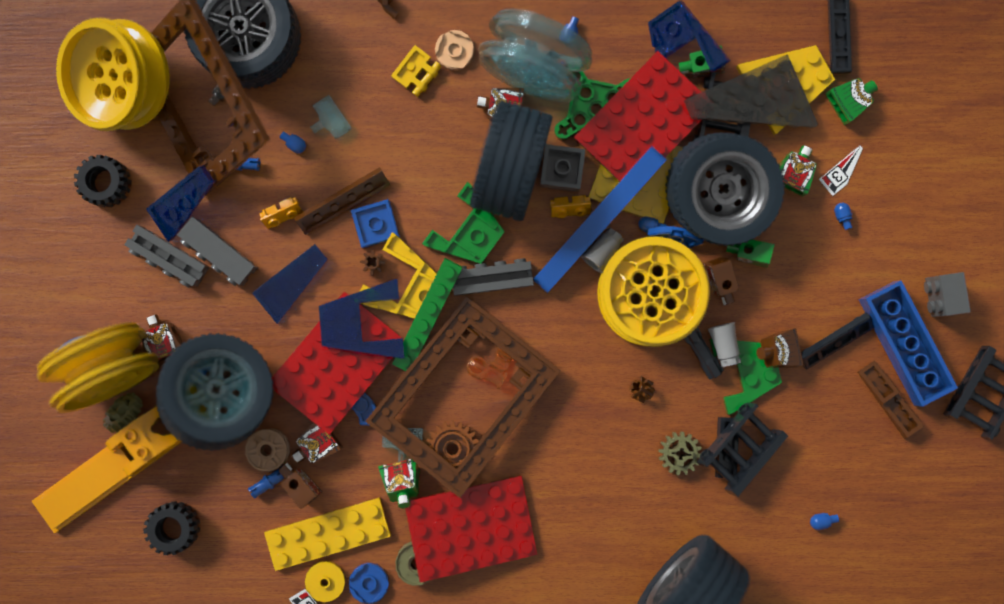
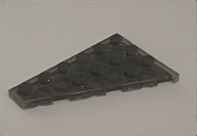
(758, 96)

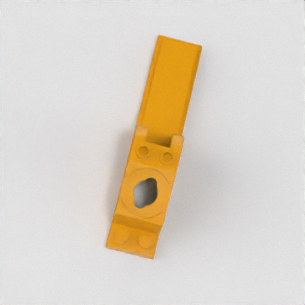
(106, 470)

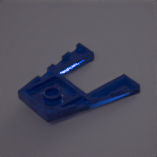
(677, 28)
(342, 322)

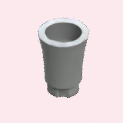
(602, 250)
(725, 343)

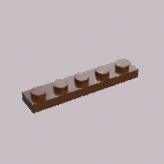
(342, 201)

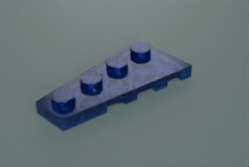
(178, 203)
(286, 286)

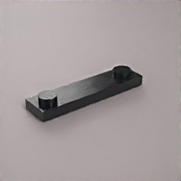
(839, 36)
(836, 340)

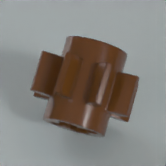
(367, 262)
(642, 389)

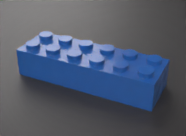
(908, 344)

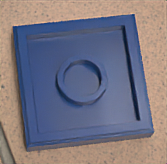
(374, 223)

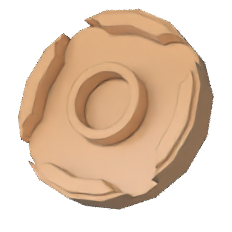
(454, 50)

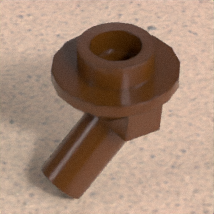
(388, 8)

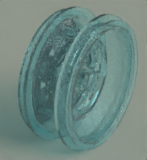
(535, 55)

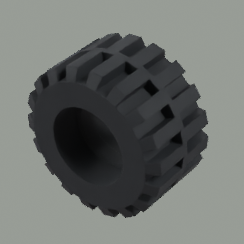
(87, 176)
(156, 533)

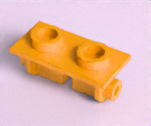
(561, 207)
(273, 217)

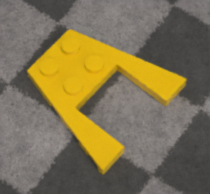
(809, 68)
(418, 286)

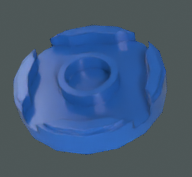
(368, 583)

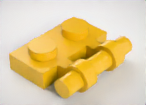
(411, 67)

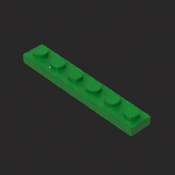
(428, 312)

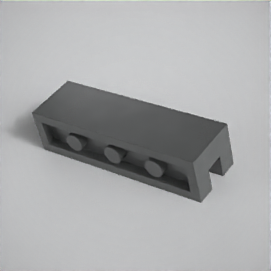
(217, 251)
(167, 256)
(494, 278)

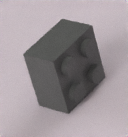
(562, 168)
(947, 294)

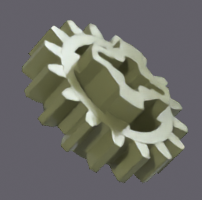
(122, 412)
(679, 462)

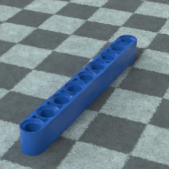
(600, 219)

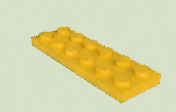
(327, 534)

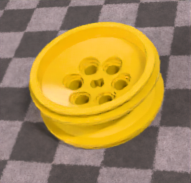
(112, 74)
(631, 320)
(97, 367)

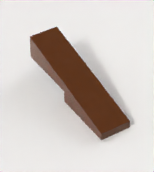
(890, 400)

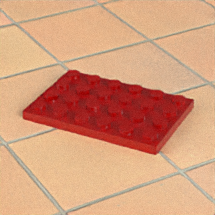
(639, 116)
(330, 381)
(472, 531)

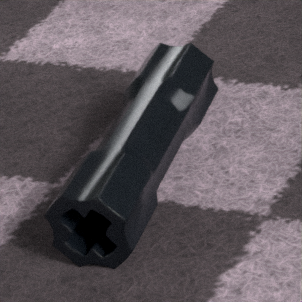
(708, 362)

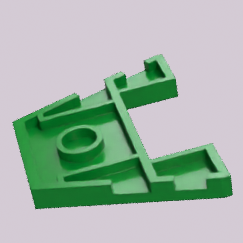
(473, 238)
(753, 374)

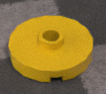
(330, 572)

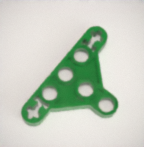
(582, 106)

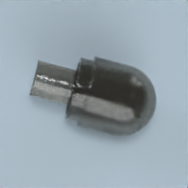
(217, 95)

